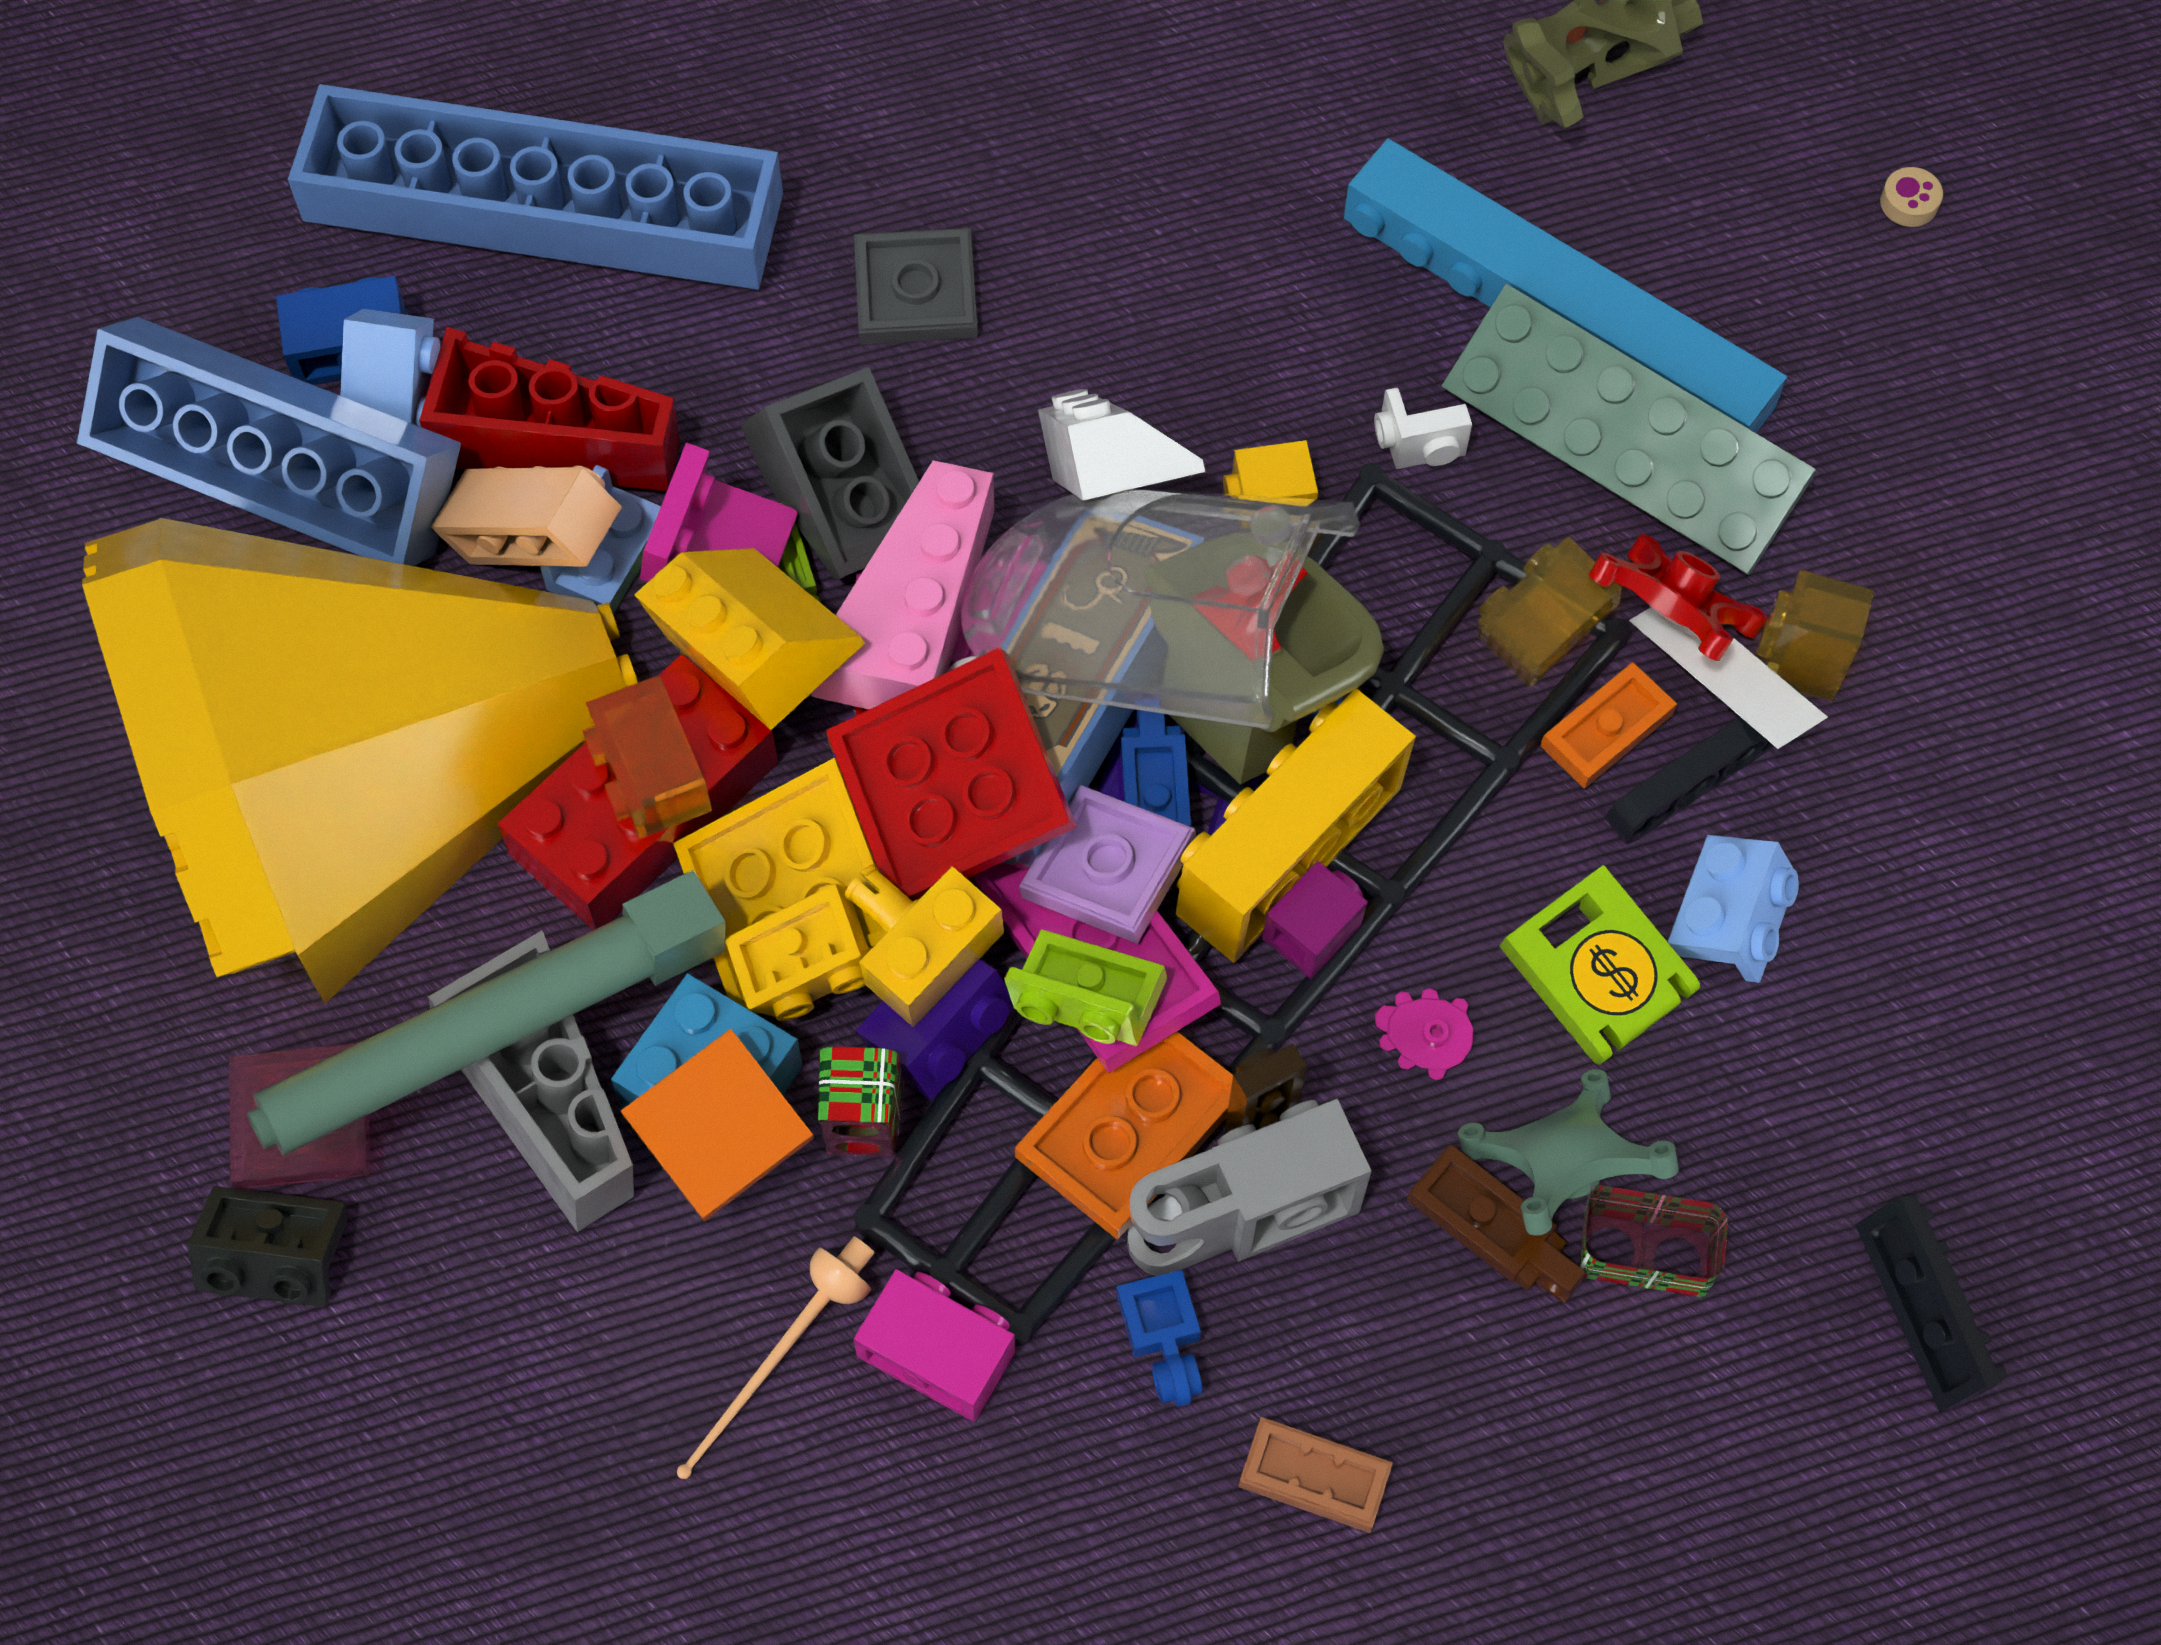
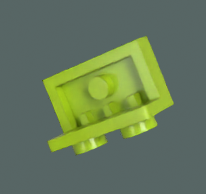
(1086, 988)

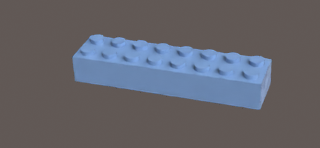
(537, 186)

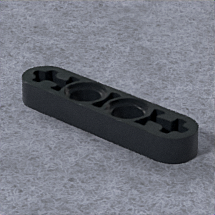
(1687, 779)

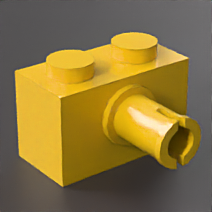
(925, 940)

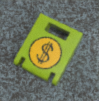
(1607, 973)

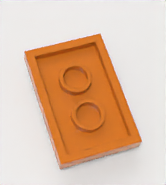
(1127, 1125)

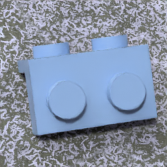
(1736, 904)

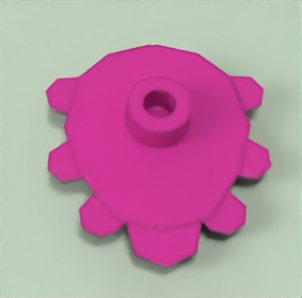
(1426, 1031)

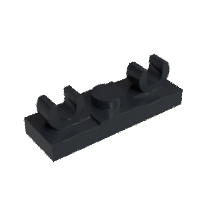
(1929, 1303)

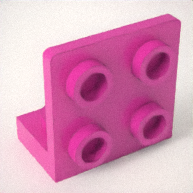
(713, 516)

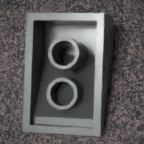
(837, 465)

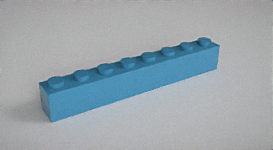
(1484, 246)

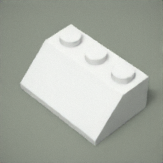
(1106, 449)

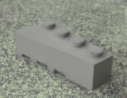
(552, 1104)

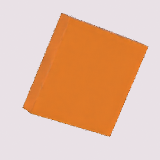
(717, 1124)

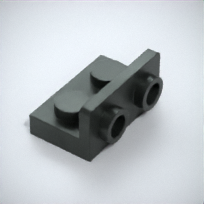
(266, 1246)

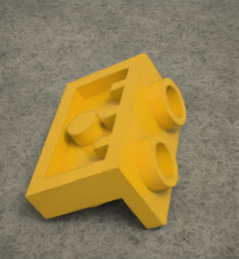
(800, 955)

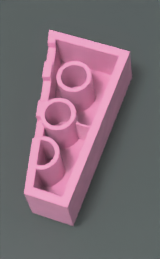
(914, 589)

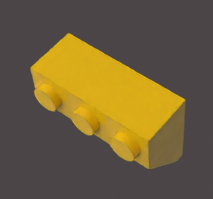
(748, 628)

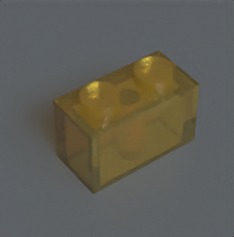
(1545, 610)
(1815, 632)

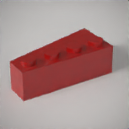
(546, 416)

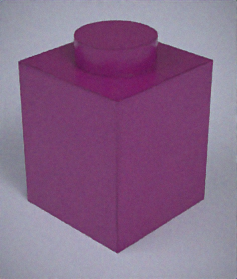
(1315, 918)

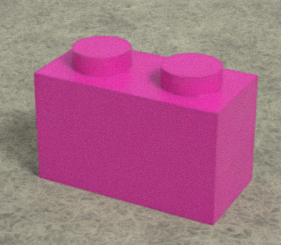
(936, 1343)

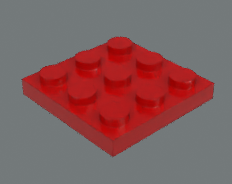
(951, 776)

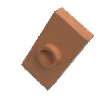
(1315, 1474)

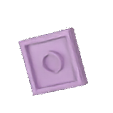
(1110, 866)

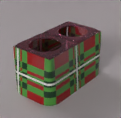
(860, 1100)
(1628, 1212)

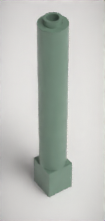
(654, 938)

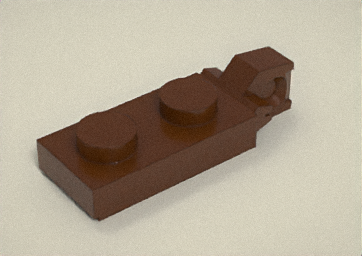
(1491, 1224)

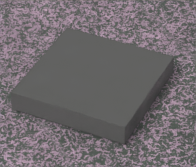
(915, 286)

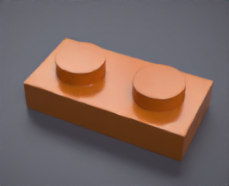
(1608, 725)

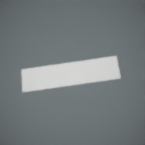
(1737, 680)

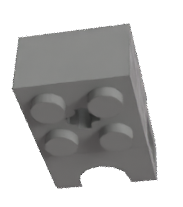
(1251, 1190)

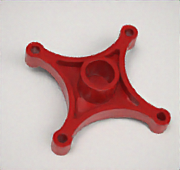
(1680, 593)

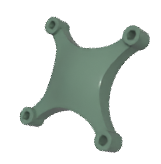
(1568, 1152)

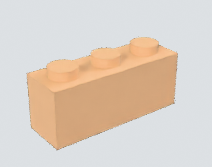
(527, 516)

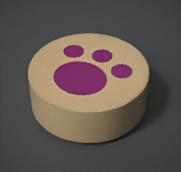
(1911, 197)

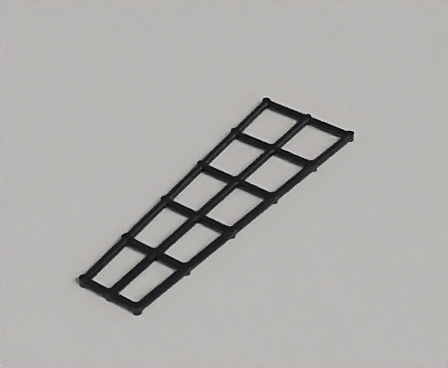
(1386, 895)

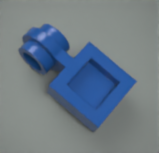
(1160, 1319)

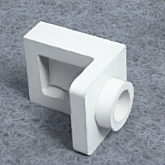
(1423, 437)

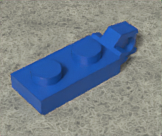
(1156, 767)

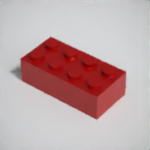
(570, 832)

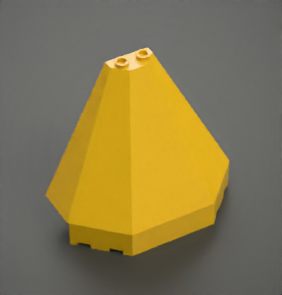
(332, 727)

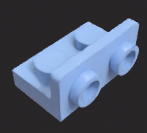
(617, 556)

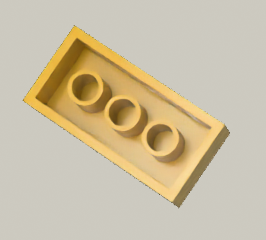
(1299, 815)

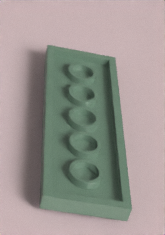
(1629, 429)

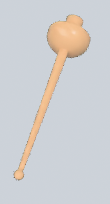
(836, 1281)

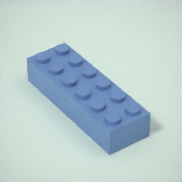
(266, 442)

